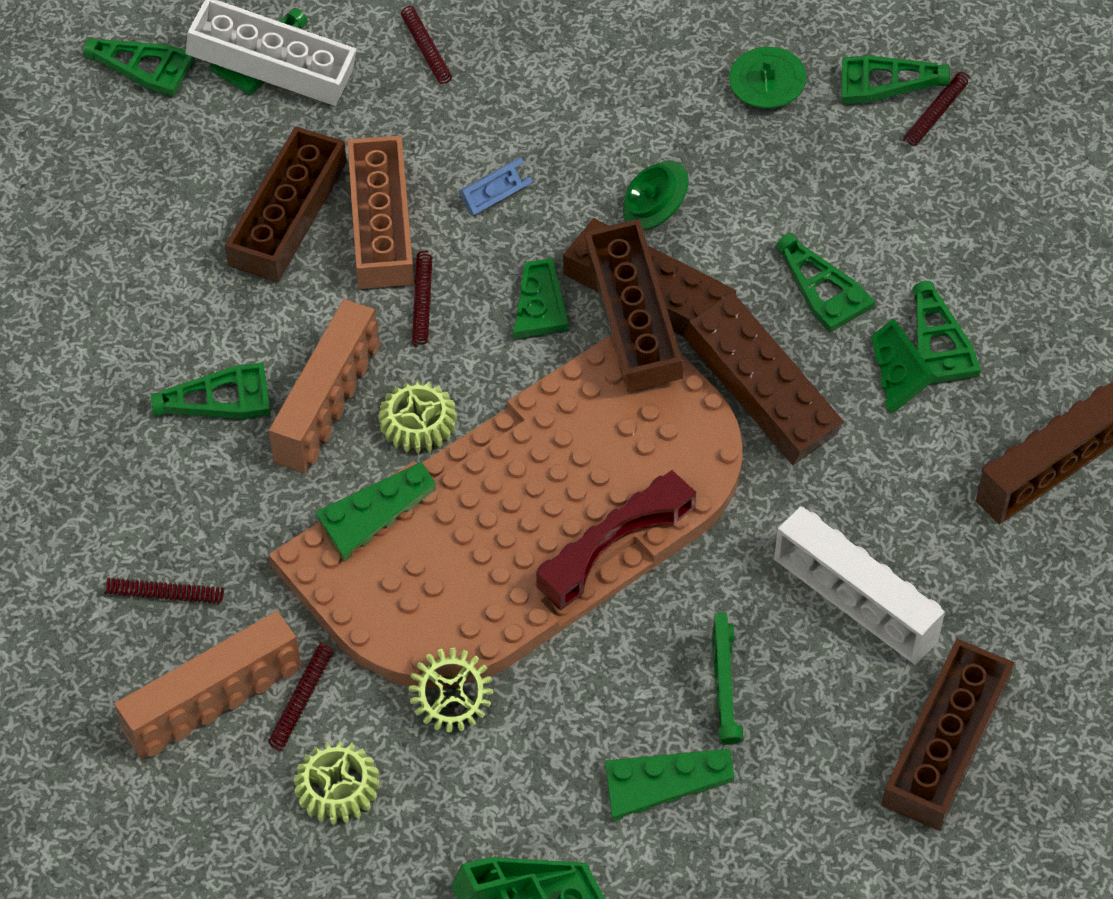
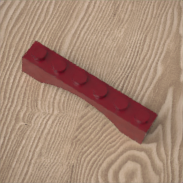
(660, 504)

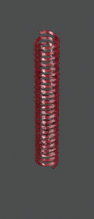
(420, 44)
(927, 114)
(425, 333)
(126, 584)
(278, 729)

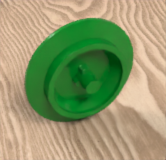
(767, 77)
(656, 194)

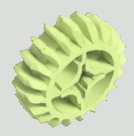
(413, 429)
(472, 706)
(318, 770)

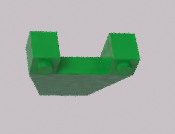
(525, 880)

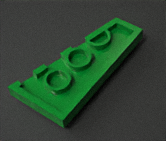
(364, 513)
(658, 779)

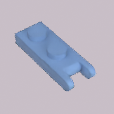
(493, 187)

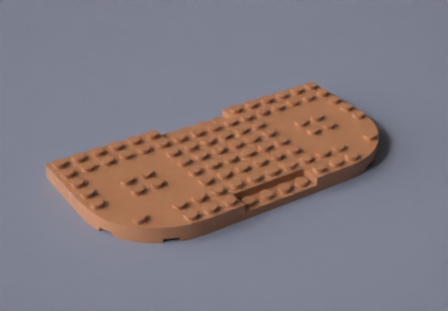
(507, 501)

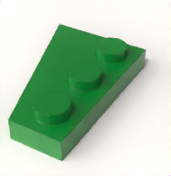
(540, 301)
(901, 365)

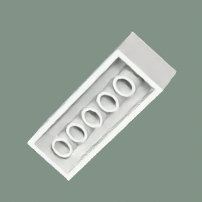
(270, 51)
(859, 585)

